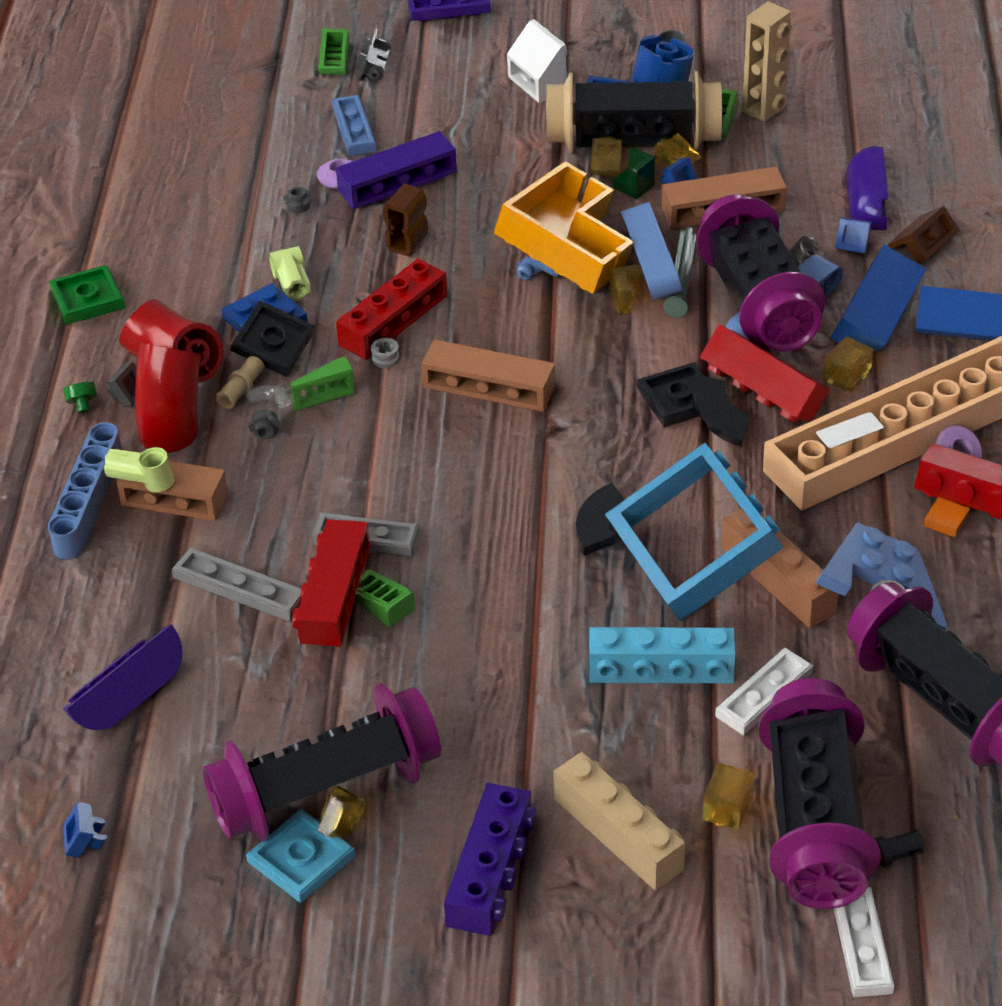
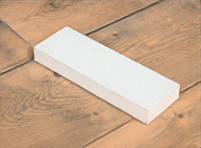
(750, 701)
(864, 947)

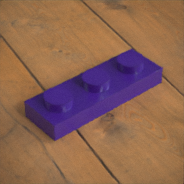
(430, 9)

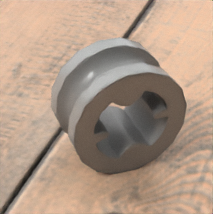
(385, 352)

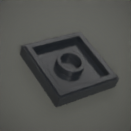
(273, 338)
(670, 394)

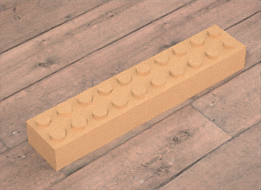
(913, 414)

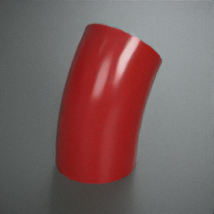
(161, 326)
(166, 397)

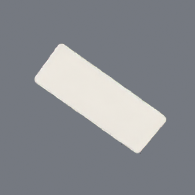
(849, 430)

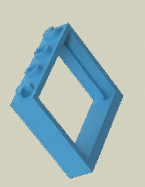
(725, 569)

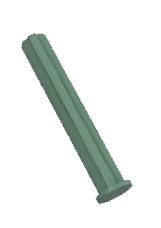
(676, 304)

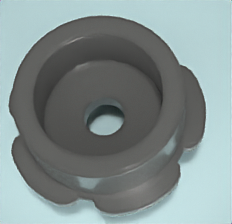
(297, 200)
(264, 424)

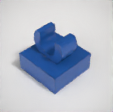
(679, 171)
(853, 235)
(81, 830)

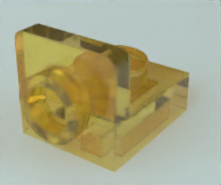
(675, 149)
(606, 156)
(623, 287)
(340, 813)

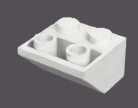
(537, 60)

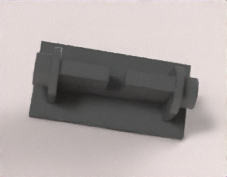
(373, 57)

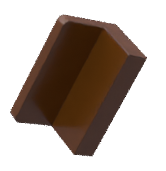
(927, 234)

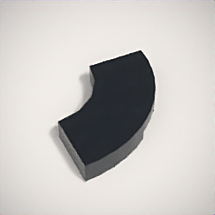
(717, 411)
(592, 525)

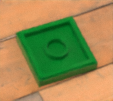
(86, 294)

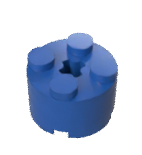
(662, 60)

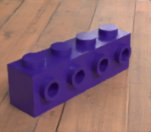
(386, 171)
(489, 859)

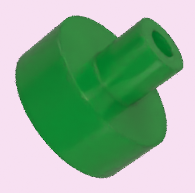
(80, 394)

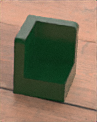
(638, 176)

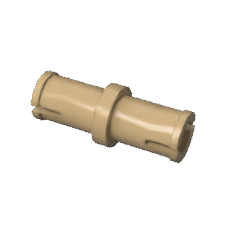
(239, 382)

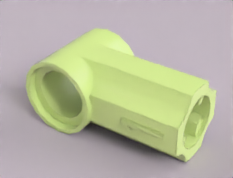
(290, 270)
(148, 467)

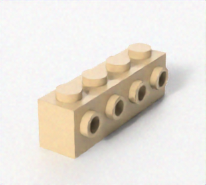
(766, 61)
(619, 820)

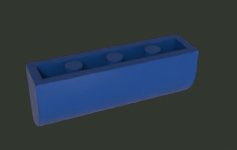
(879, 299)
(959, 313)

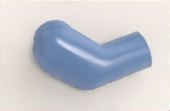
(528, 267)

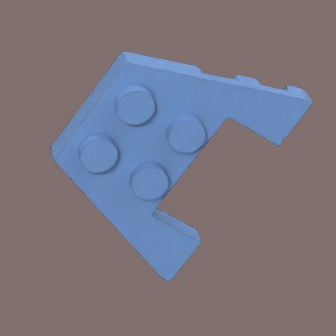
(875, 558)

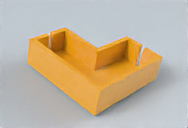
(563, 232)

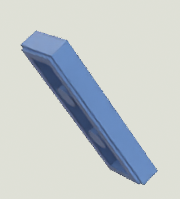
(354, 125)

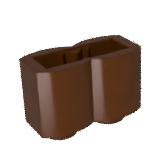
(405, 219)

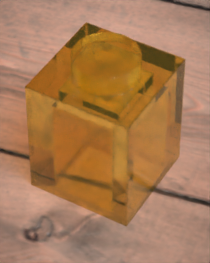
(848, 364)
(728, 796)

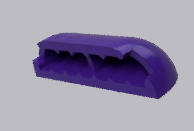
(868, 187)
(127, 682)

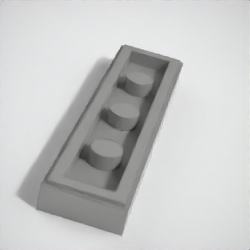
(238, 583)

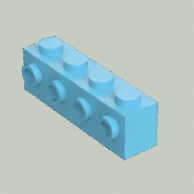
(661, 655)

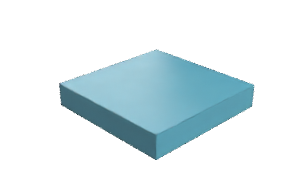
(300, 856)

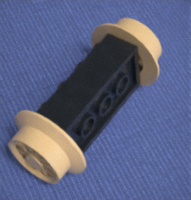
(634, 112)

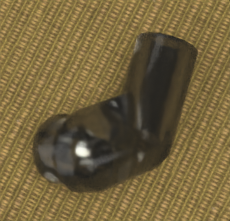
(803, 246)

